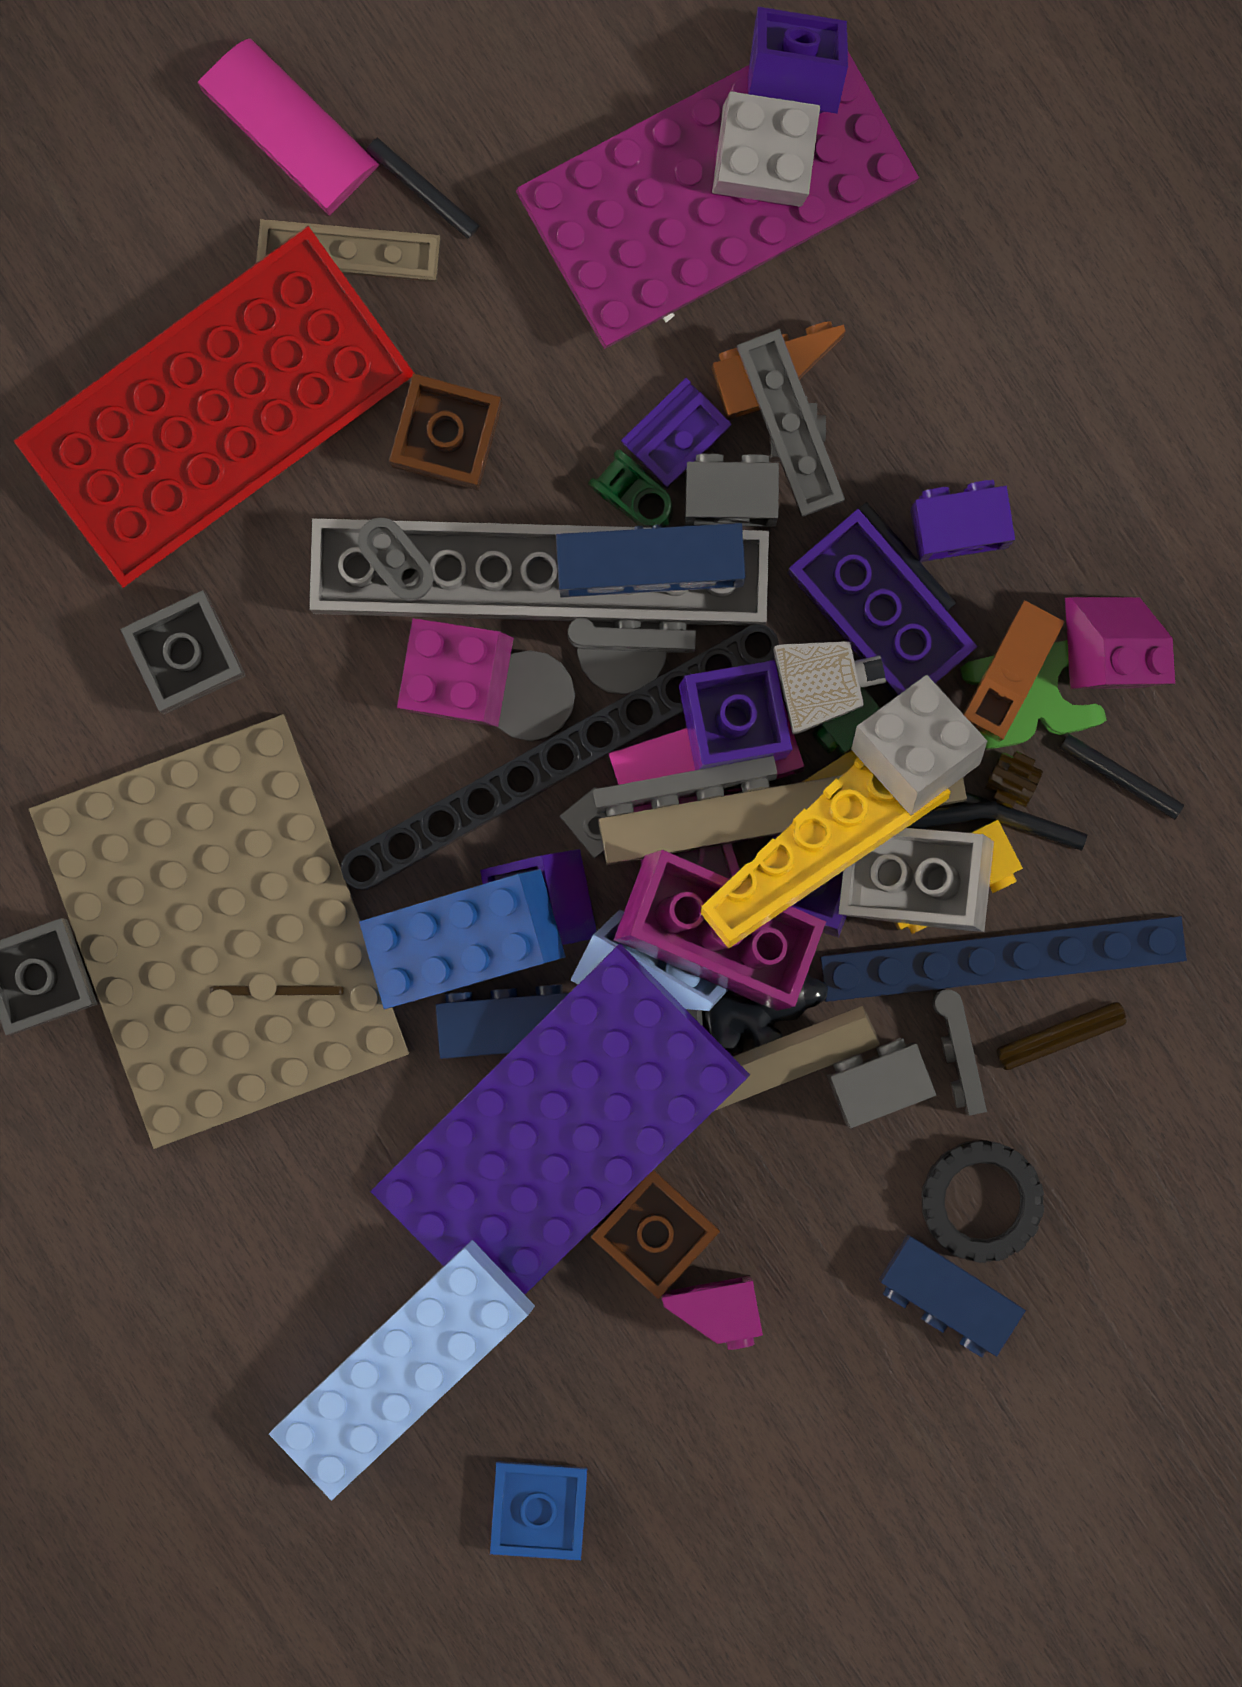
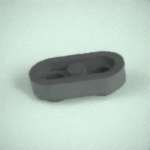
(396, 559)

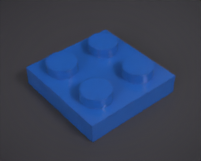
(538, 1510)

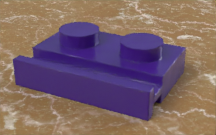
(676, 432)

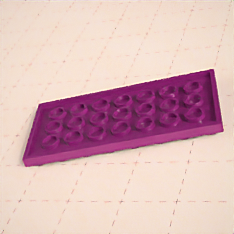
(648, 235)

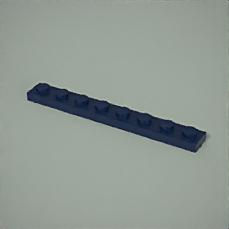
(1004, 958)

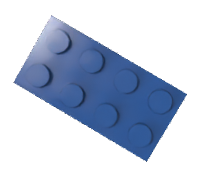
(462, 939)

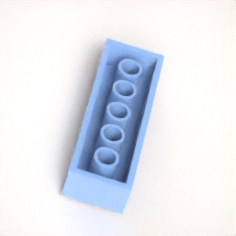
(402, 1370)

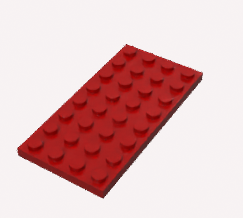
(214, 407)

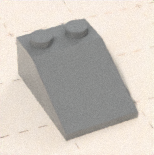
(922, 880)

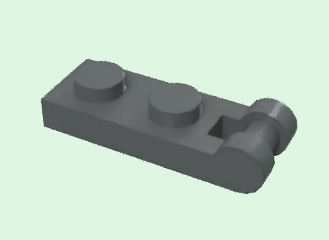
(629, 636)
(958, 1049)

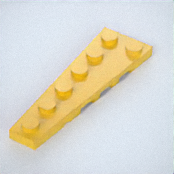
(820, 843)

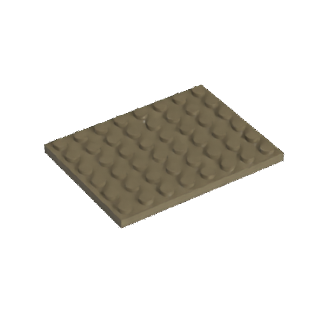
(209, 880)

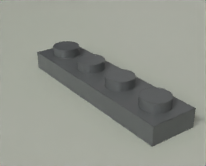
(790, 423)
(702, 783)

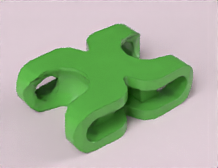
(1042, 702)

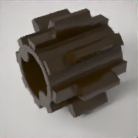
(1013, 779)

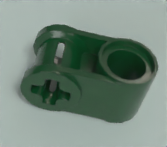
(631, 490)

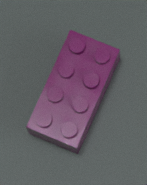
(668, 925)

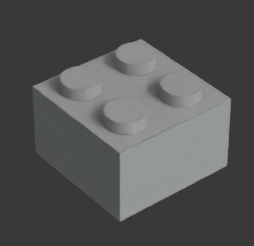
(766, 149)
(918, 745)

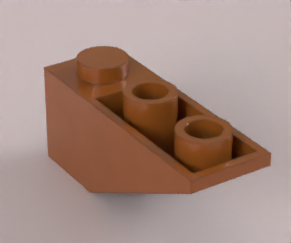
(804, 351)
(1012, 671)

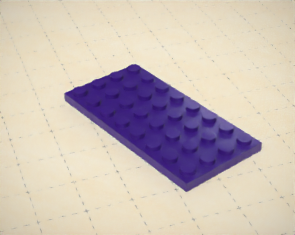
(563, 1125)

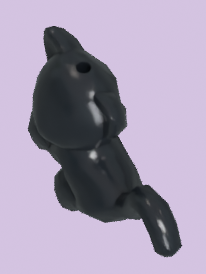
(740, 1019)

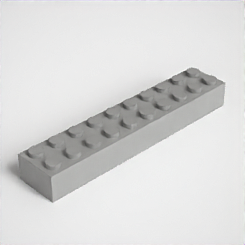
(510, 575)

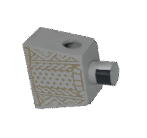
(823, 681)

